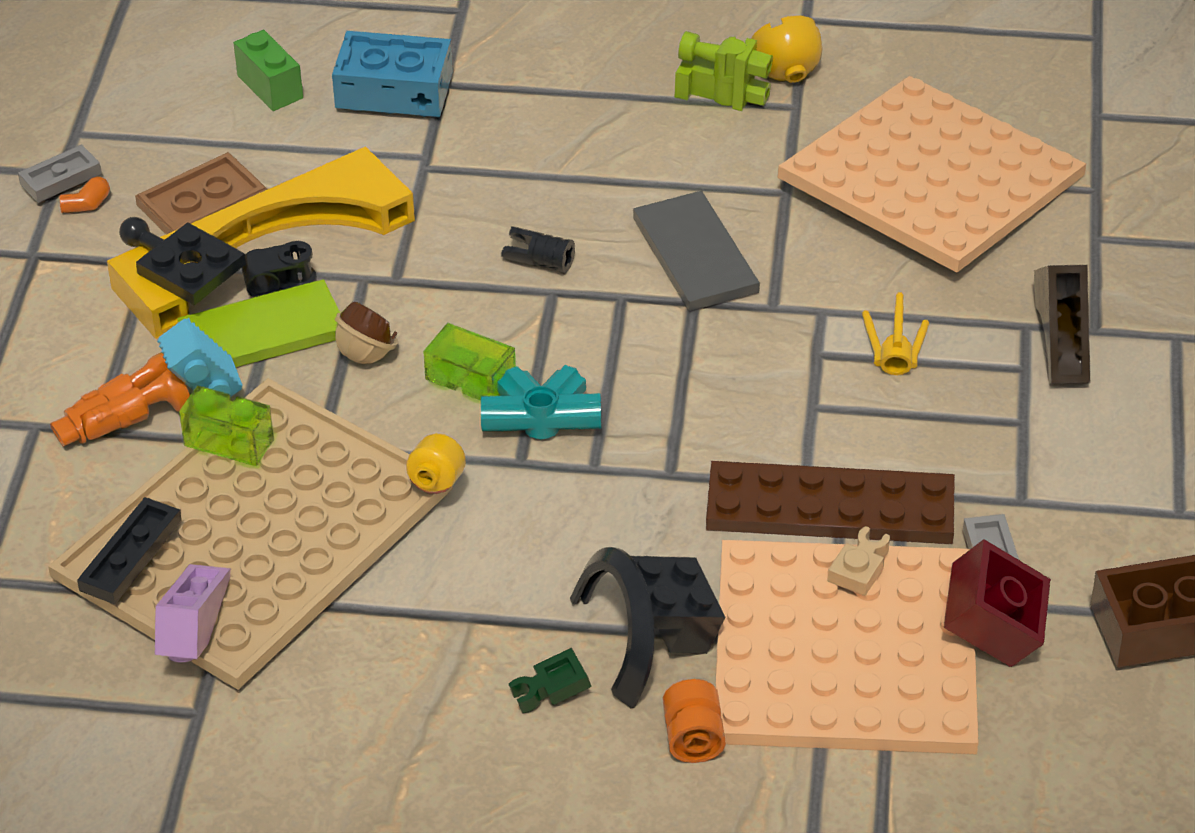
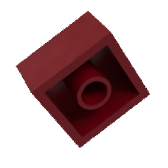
(997, 603)

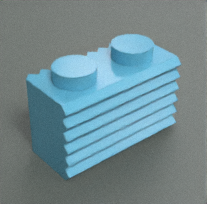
(198, 359)

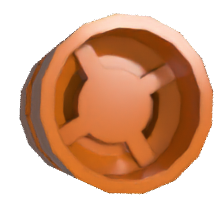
(693, 721)

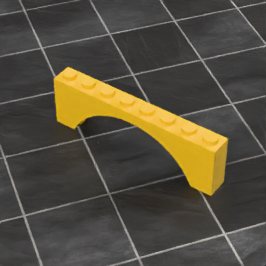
(345, 192)

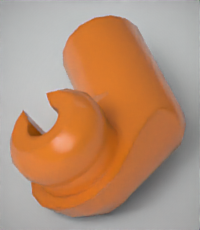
(88, 197)

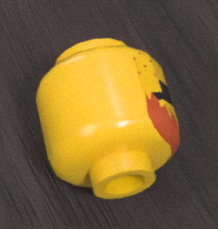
(436, 463)

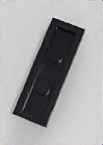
(129, 550)

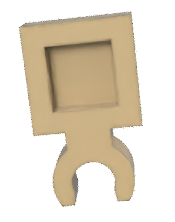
(859, 565)

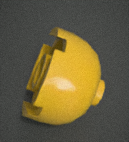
(794, 47)

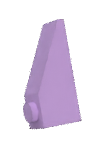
(189, 612)

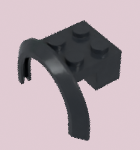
(658, 595)

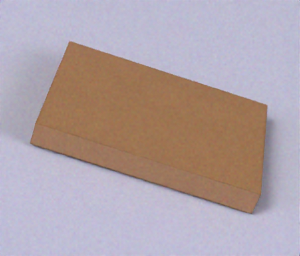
(198, 193)

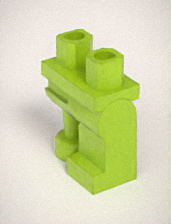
(722, 71)

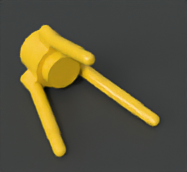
(896, 353)

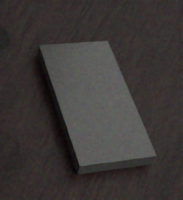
(696, 250)

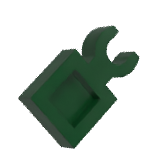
(554, 678)

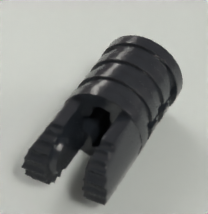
(542, 250)

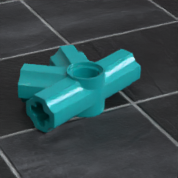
(541, 408)

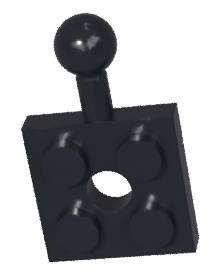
(166, 260)

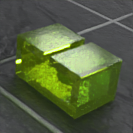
(467, 361)
(226, 428)

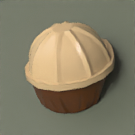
(363, 334)

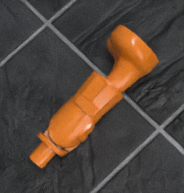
(121, 402)

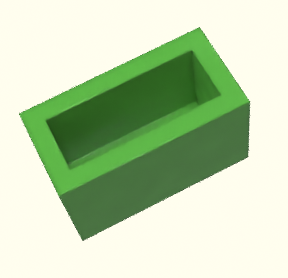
(268, 70)

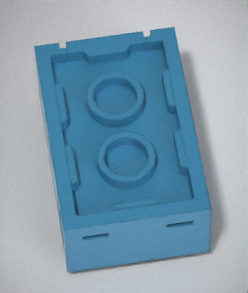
(392, 73)

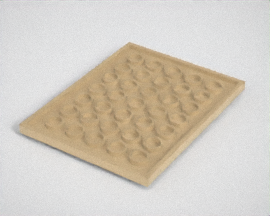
(288, 529)

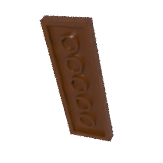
(830, 502)

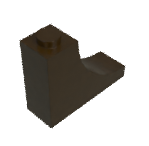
(1064, 311)

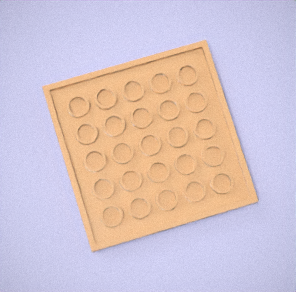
(932, 172)
(839, 666)

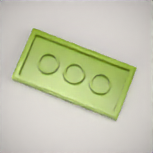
(271, 323)

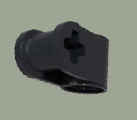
(276, 269)

